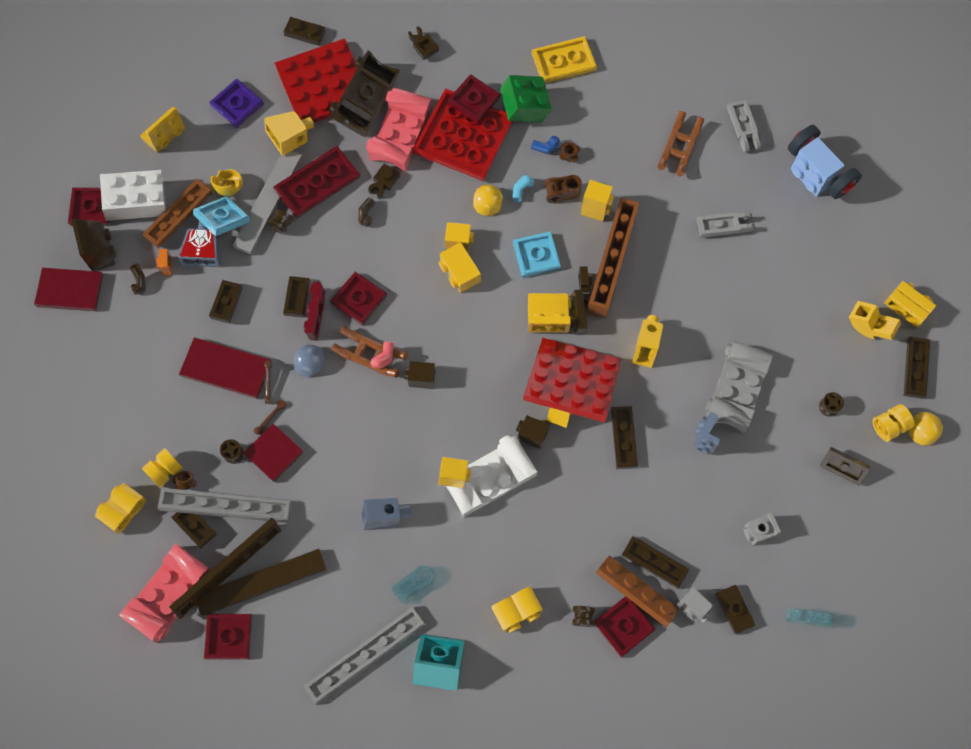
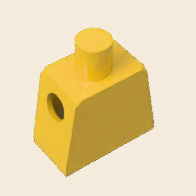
(287, 131)
(650, 338)

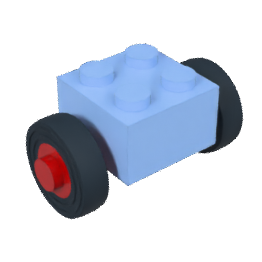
(819, 166)

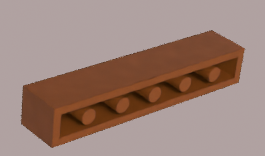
(613, 258)

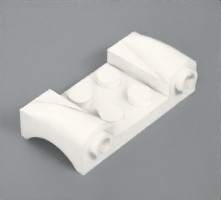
(494, 476)

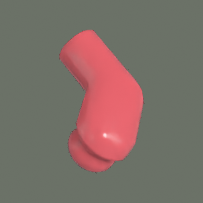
(385, 357)

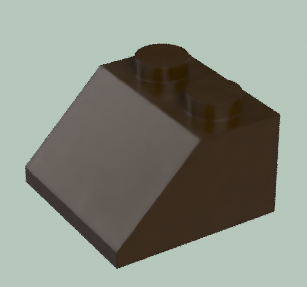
(94, 244)

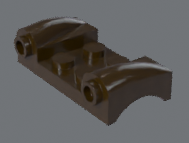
(364, 94)

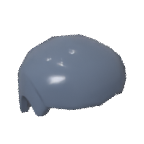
(309, 360)

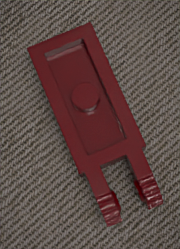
(315, 311)

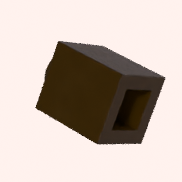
(420, 374)
(532, 431)

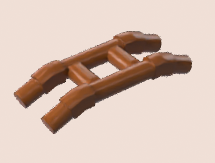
(677, 135)
(357, 355)

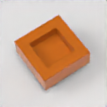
(164, 262)

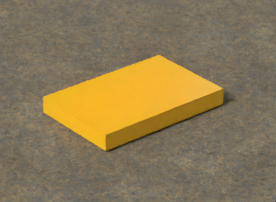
(564, 59)

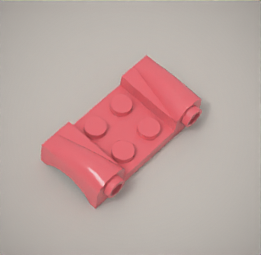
(400, 128)
(151, 609)

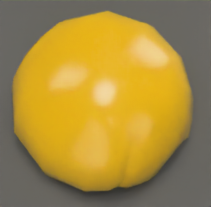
(227, 182)
(487, 200)
(926, 428)

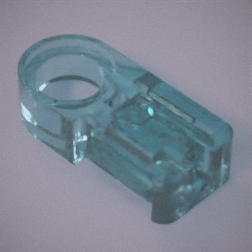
(410, 584)
(808, 617)

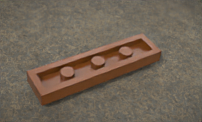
(177, 213)
(637, 591)

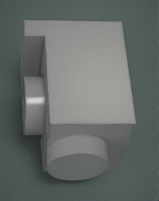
(769, 525)
(695, 606)

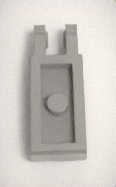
(744, 124)
(724, 224)

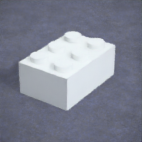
(132, 195)

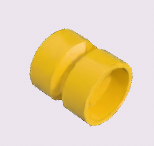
(894, 422)
(162, 468)

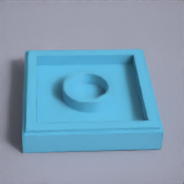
(221, 216)
(536, 254)

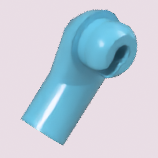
(521, 184)

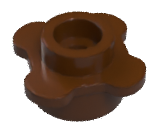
(569, 147)
(184, 480)

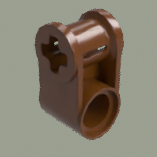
(561, 188)

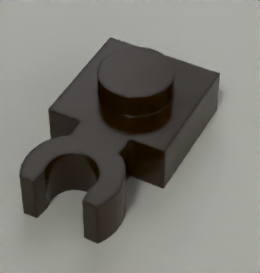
(422, 44)
(384, 178)
(585, 280)

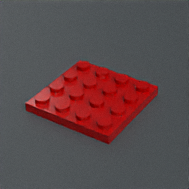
(317, 78)
(461, 143)
(572, 379)

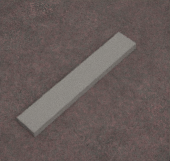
(266, 203)
(224, 505)
(364, 655)

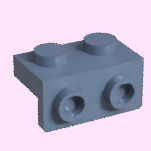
(705, 441)

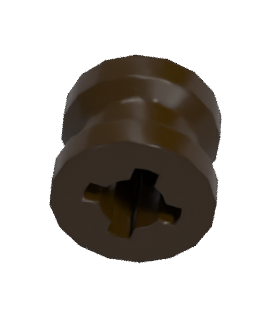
(280, 221)
(834, 400)
(229, 447)
(583, 616)

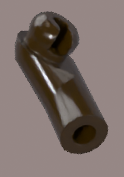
(363, 217)
(139, 276)

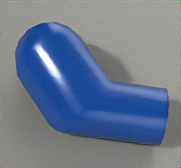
(547, 147)

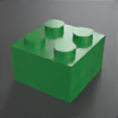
(525, 98)

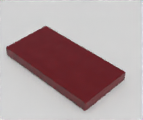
(316, 182)
(224, 368)

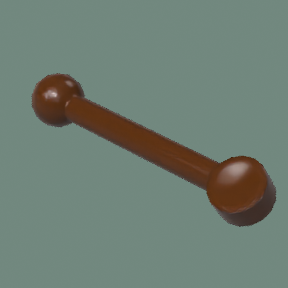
(268, 364)
(281, 405)

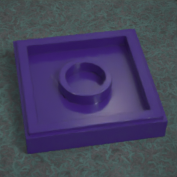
(236, 103)

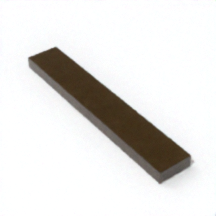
(225, 568)
(262, 582)

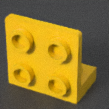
(164, 130)
(548, 313)

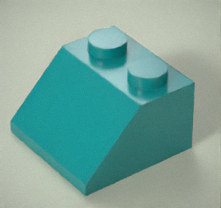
(438, 662)

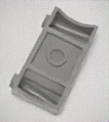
(739, 385)

